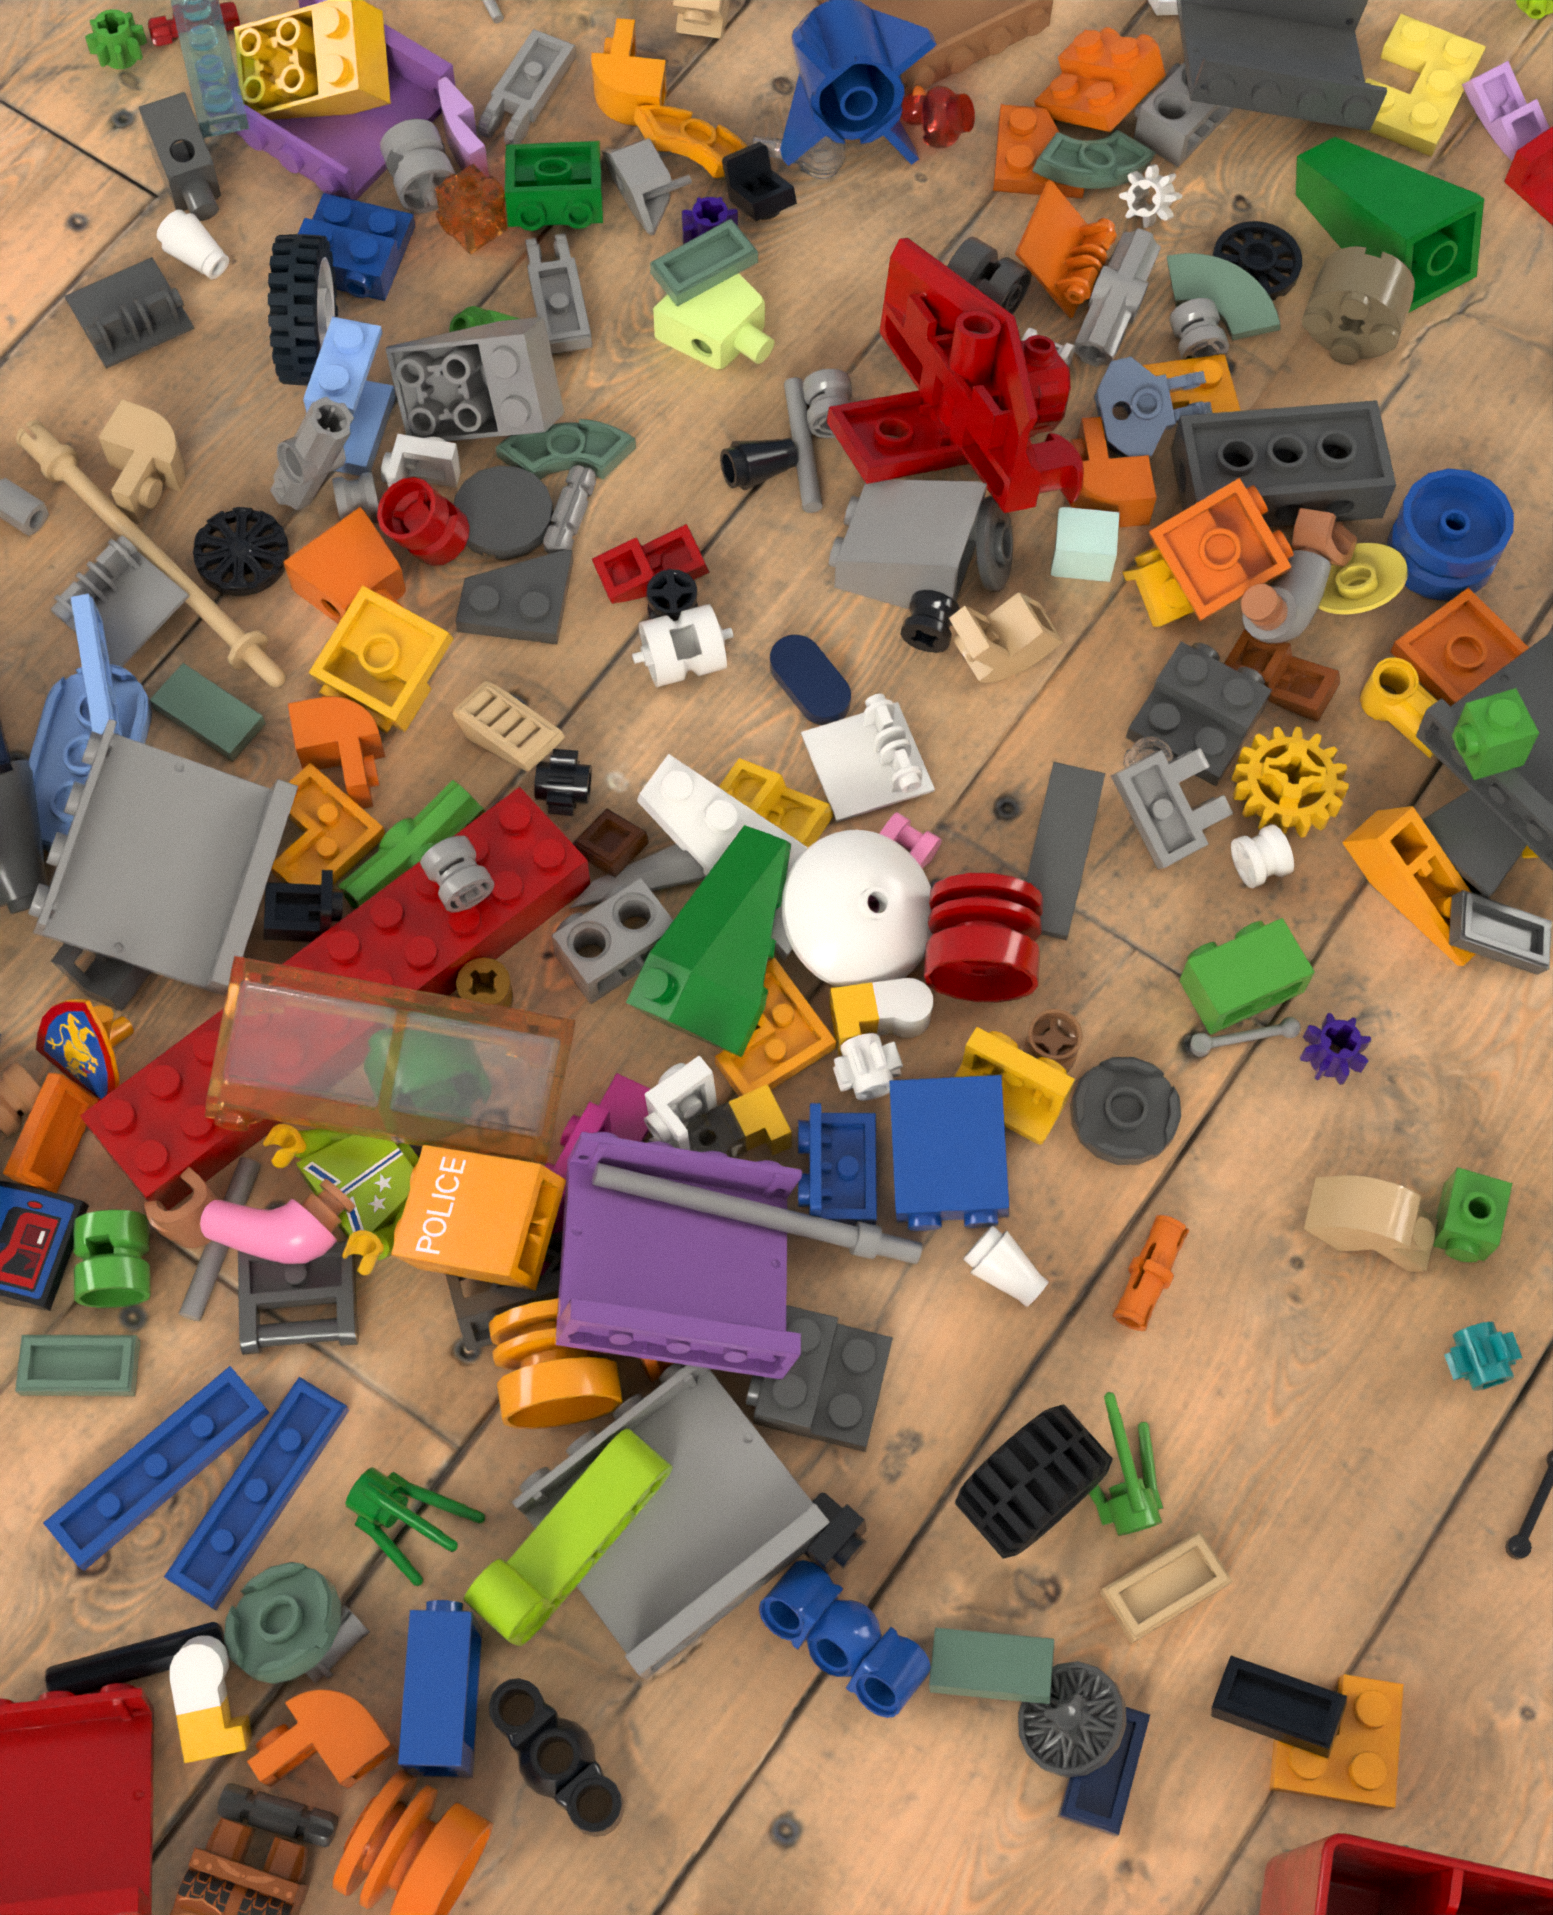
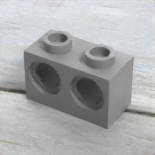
(1172, 122)
(622, 947)

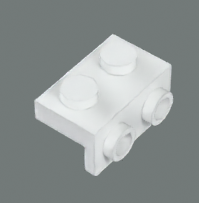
(678, 1099)

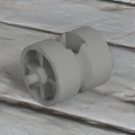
(416, 163)

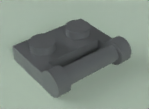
(279, 1285)

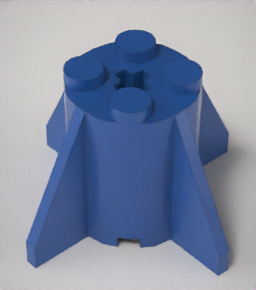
(851, 77)

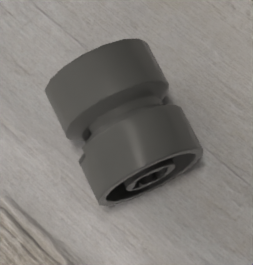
(1000, 280)

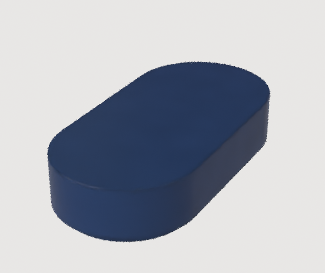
(810, 679)

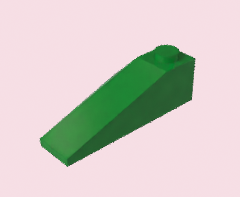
(715, 953)

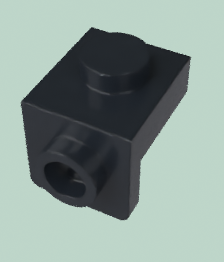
(755, 185)
(301, 910)
(840, 1539)

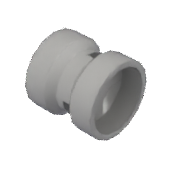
(1198, 329)
(820, 392)
(457, 873)

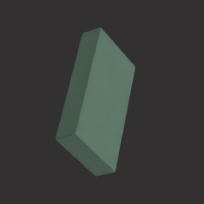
(704, 262)
(207, 712)
(78, 1365)
(992, 1665)

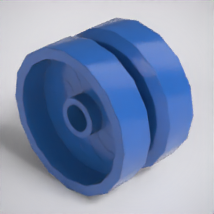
(1451, 532)

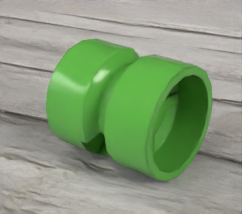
(112, 1262)

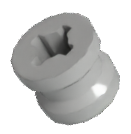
(356, 494)

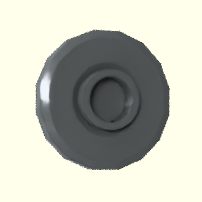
(994, 545)
(1078, 1726)

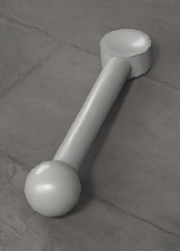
(1202, 1043)

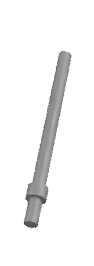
(862, 1239)

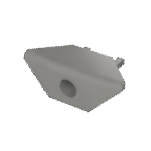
(643, 180)

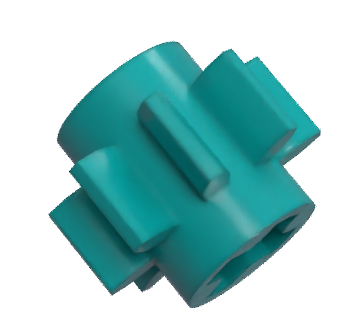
(1483, 1356)

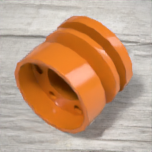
(409, 1852)

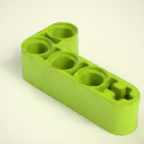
(570, 1540)

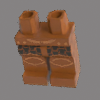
(225, 1885)

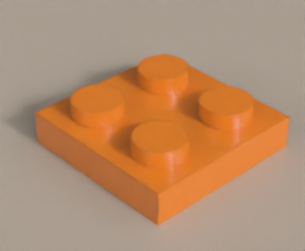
(1458, 647)

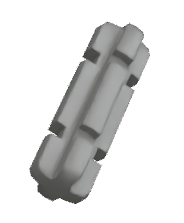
(569, 509)

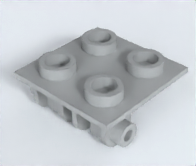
(129, 596)

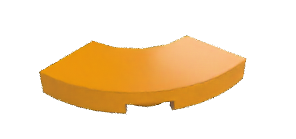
(676, 132)

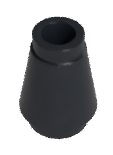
(756, 461)

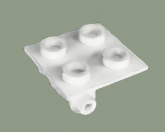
(867, 760)

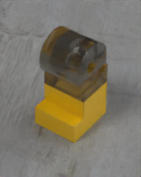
(742, 1125)

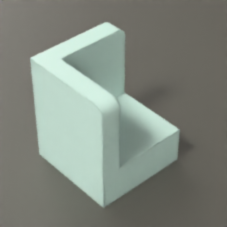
(1085, 544)

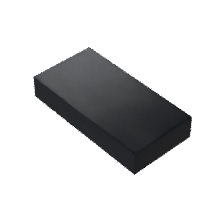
(1279, 1706)

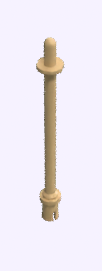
(61, 464)

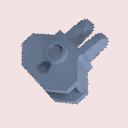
(1147, 405)

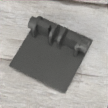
(129, 312)

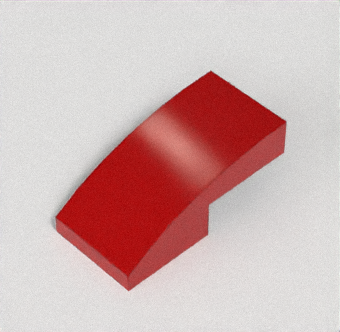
(631, 566)

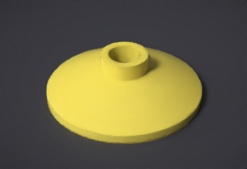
(1366, 582)

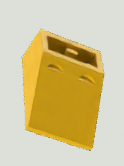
(314, 61)

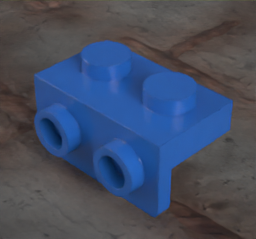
(840, 1166)

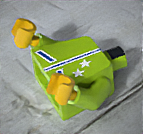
(366, 1170)

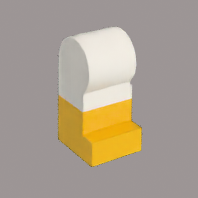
(880, 1008)
(203, 1701)

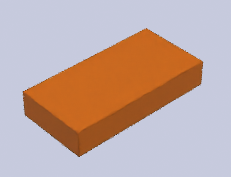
(50, 1134)

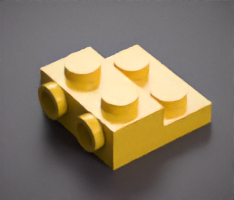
(381, 659)

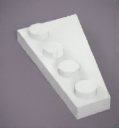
(707, 821)

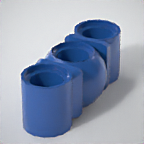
(844, 1638)

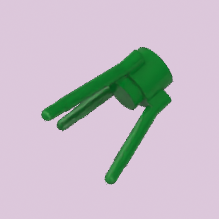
(382, 1501)

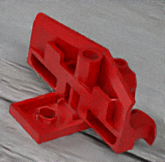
(975, 394)

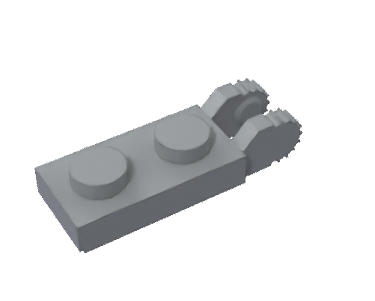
(527, 85)
(558, 296)

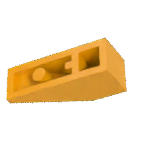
(1410, 872)

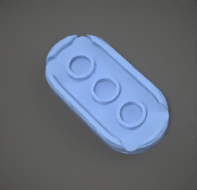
(64, 737)

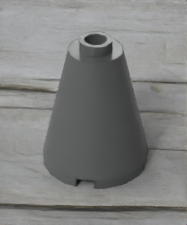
(20, 839)

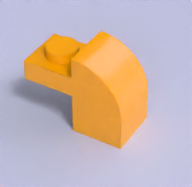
(625, 80)

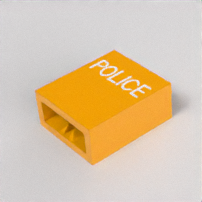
(478, 1217)

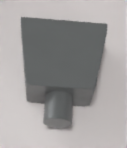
(185, 165)
(1475, 842)

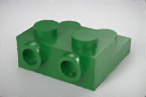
(553, 184)

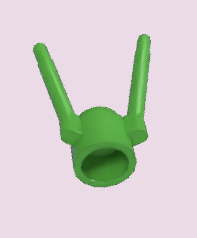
(1136, 1500)

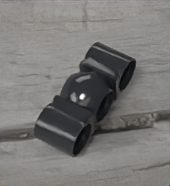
(531, 1740)

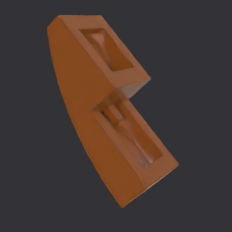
(1294, 682)

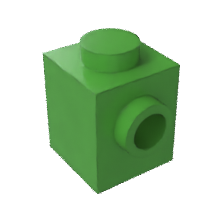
(1495, 734)
(1471, 1215)

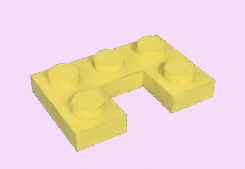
(1443, 65)

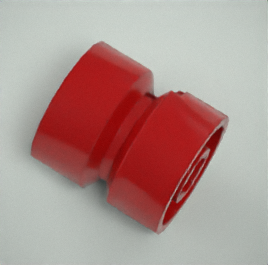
(423, 521)

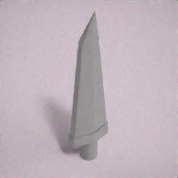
(659, 871)

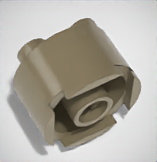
(1359, 304)

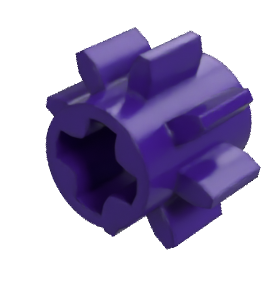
(705, 215)
(1339, 1033)

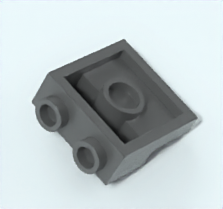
(1202, 707)
(831, 1385)

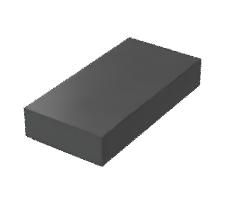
(1500, 932)

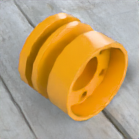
(550, 1381)

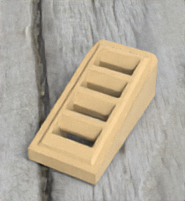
(503, 723)

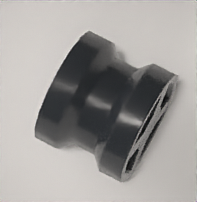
(673, 588)
(929, 621)

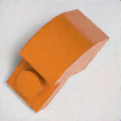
(1113, 483)
(336, 734)
(327, 1724)

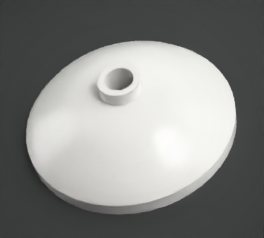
(830, 916)

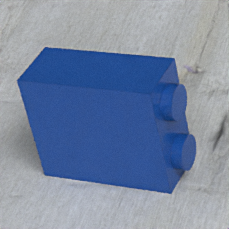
(949, 1151)

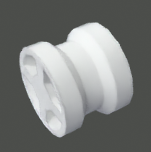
(1262, 856)

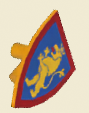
(81, 1041)

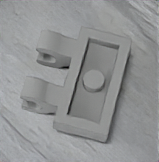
(1161, 809)

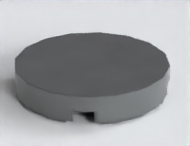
(505, 511)
(1125, 1111)

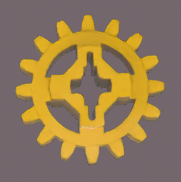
(1312, 777)

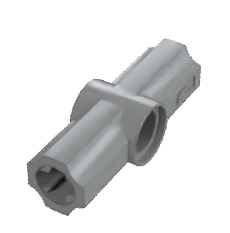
(311, 453)

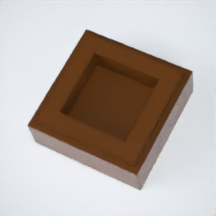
(611, 842)

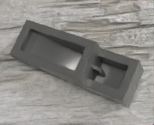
(1064, 843)

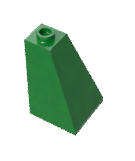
(1395, 211)

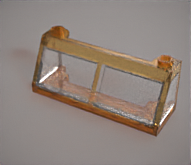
(386, 1063)

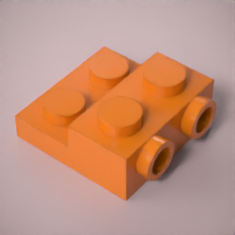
(1102, 78)
(1222, 548)

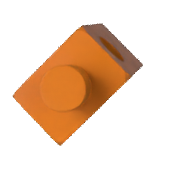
(341, 561)

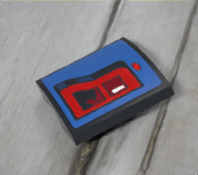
(34, 1243)

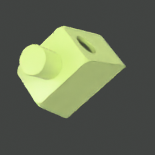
(716, 324)

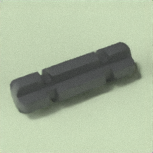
(277, 1815)

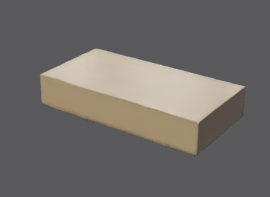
(1165, 1586)

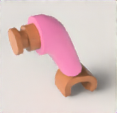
(281, 1235)

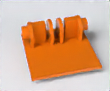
(1064, 249)

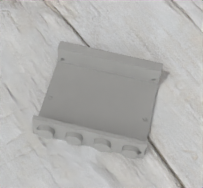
(161, 861)
(706, 1536)

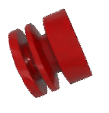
(983, 937)

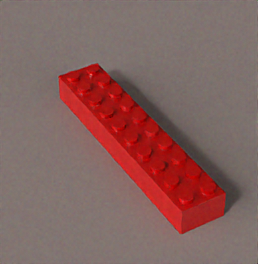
(396, 938)

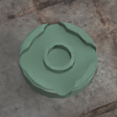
(283, 1623)

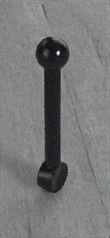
(1519, 1545)

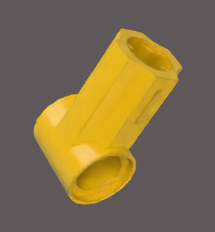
(1406, 707)

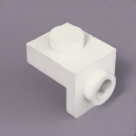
(422, 458)

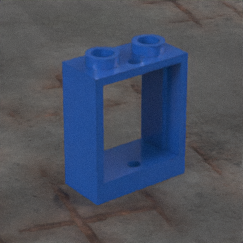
(440, 1691)

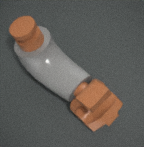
(1290, 602)

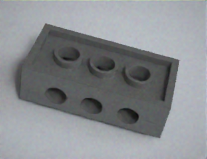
(1294, 456)

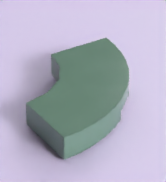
(1093, 162)
(1237, 294)
(566, 445)

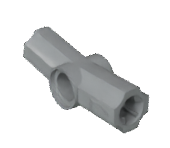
(1117, 297)

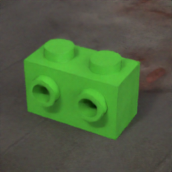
(1245, 974)

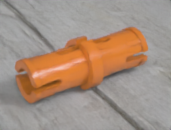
(1150, 1273)

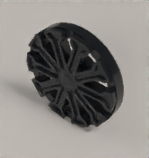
(1260, 256)
(240, 551)

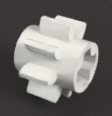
(1161, 200)
(867, 1066)

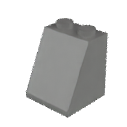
(908, 539)

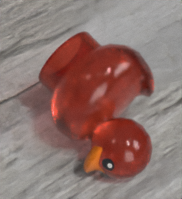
(940, 112)

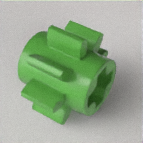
(116, 39)

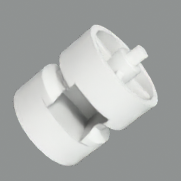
(682, 645)

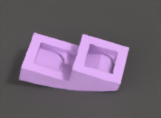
(1504, 109)
(461, 128)

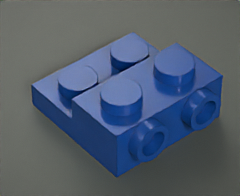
(364, 243)

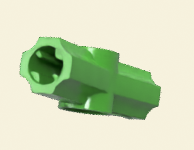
(410, 840)

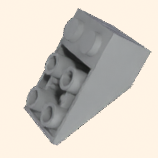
(477, 381)

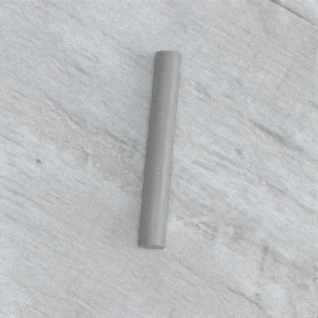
(803, 443)
(214, 1252)

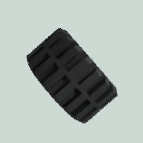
(1033, 1481)

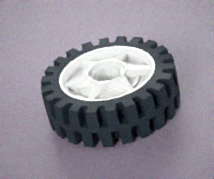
(300, 303)

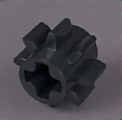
(563, 782)

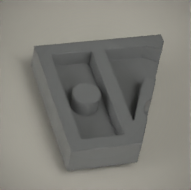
(518, 599)

